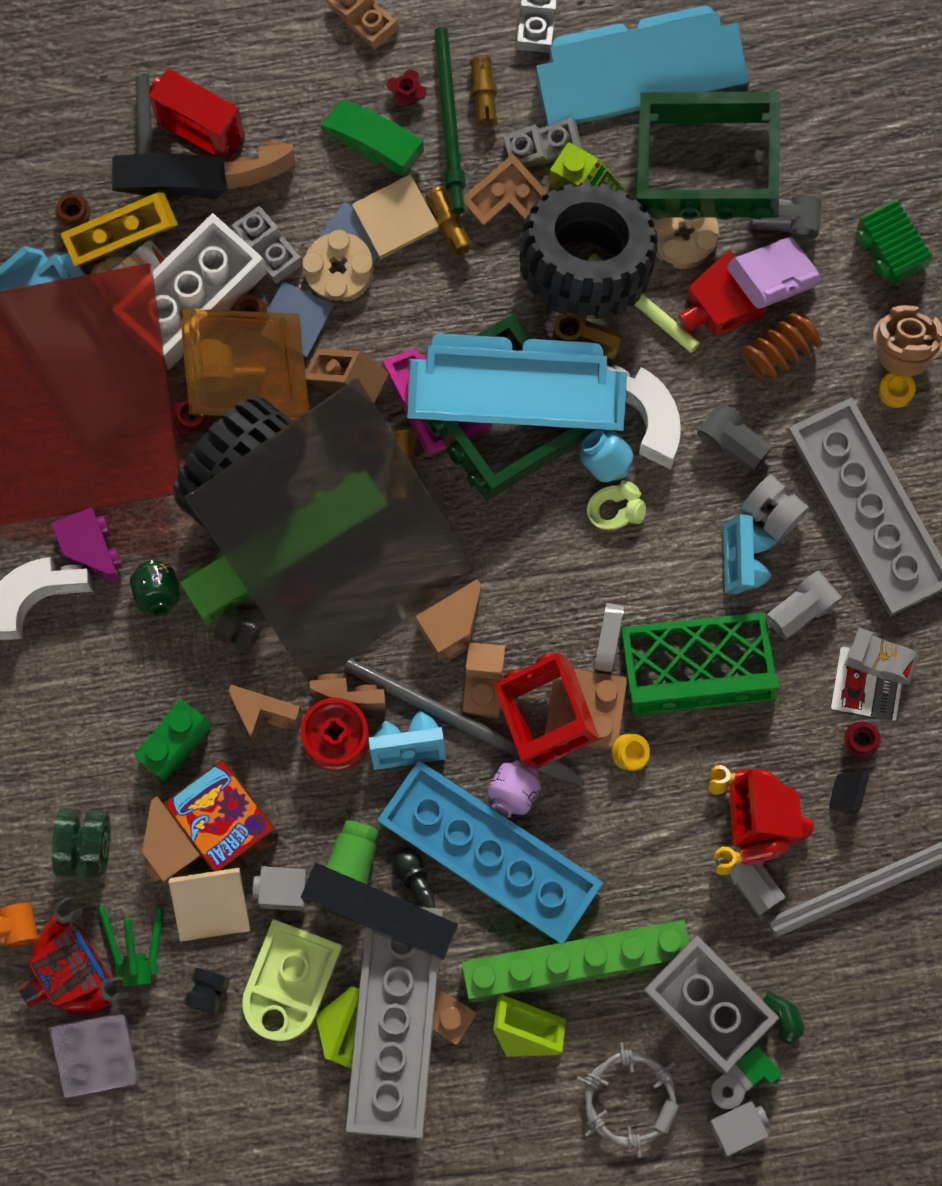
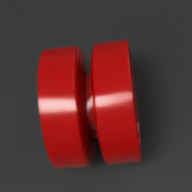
(319, 726)

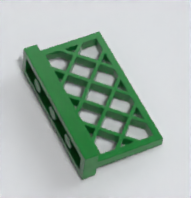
(697, 693)

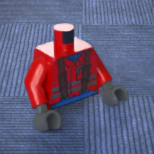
(69, 968)

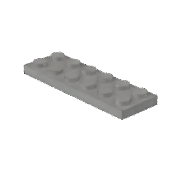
(870, 505)
(392, 1039)

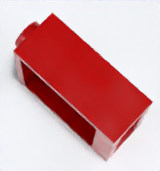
(196, 115)
(560, 741)

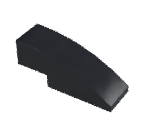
(169, 174)

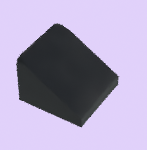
(848, 792)

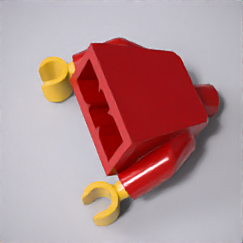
(762, 814)

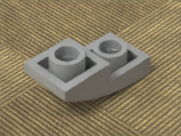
(536, 25)
(542, 145)
(265, 238)

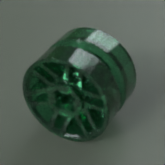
(81, 843)

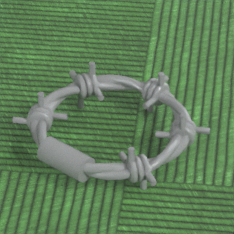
(665, 1117)

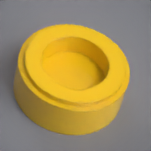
(896, 390)
(631, 752)

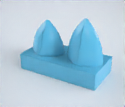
(740, 544)
(421, 742)

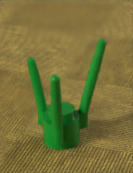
(133, 968)

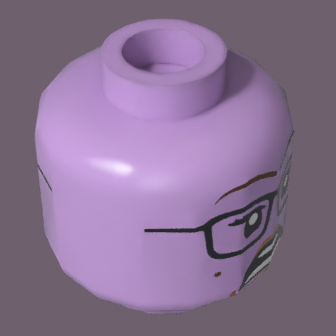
(514, 788)

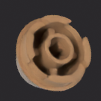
(907, 341)

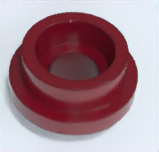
(866, 729)

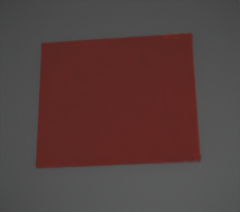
(83, 396)

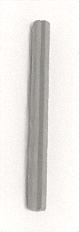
(856, 890)

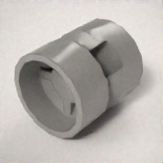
(783, 517)

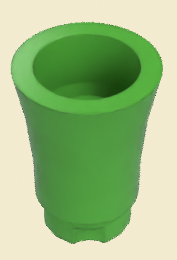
(354, 851)

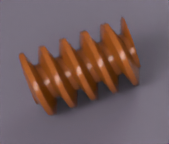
(781, 345)

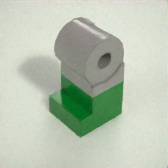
(730, 1087)

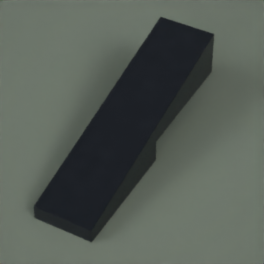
(378, 911)

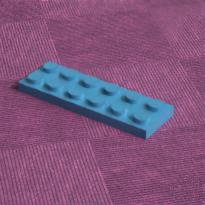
(490, 852)

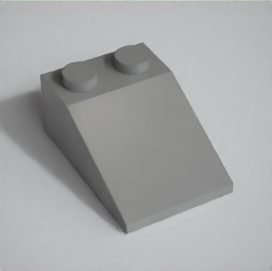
(710, 1005)

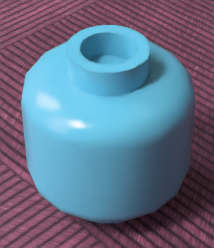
(606, 455)

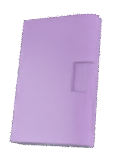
(774, 272)

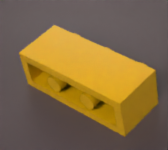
(119, 229)

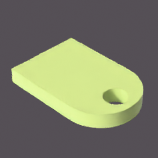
(289, 978)

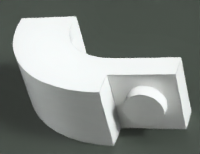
(659, 414)
(32, 583)

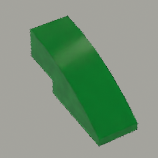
(374, 136)

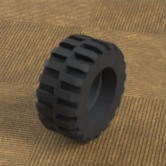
(594, 216)
(225, 443)

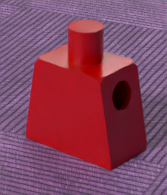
(718, 301)

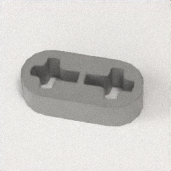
(609, 637)

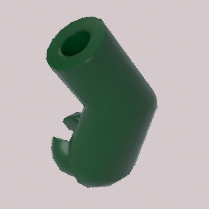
(788, 1015)

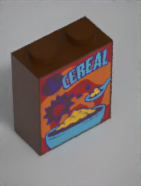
(222, 818)

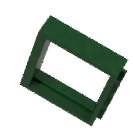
(704, 109)
(464, 453)

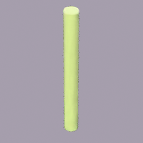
(663, 320)

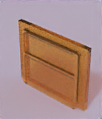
(242, 358)

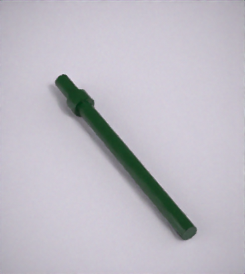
(454, 176)

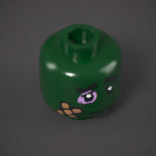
(155, 588)

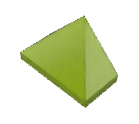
(338, 1027)
(527, 1029)

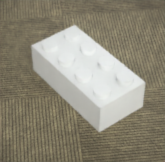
(206, 273)

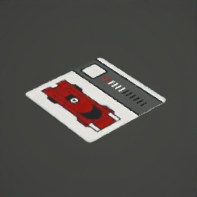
(863, 692)

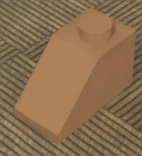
(336, 368)
(451, 621)
(167, 846)

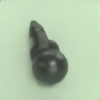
(408, 867)

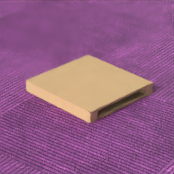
(395, 216)
(209, 904)

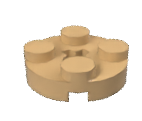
(686, 253)
(338, 286)

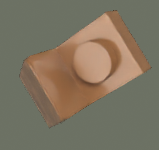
(483, 669)
(255, 706)

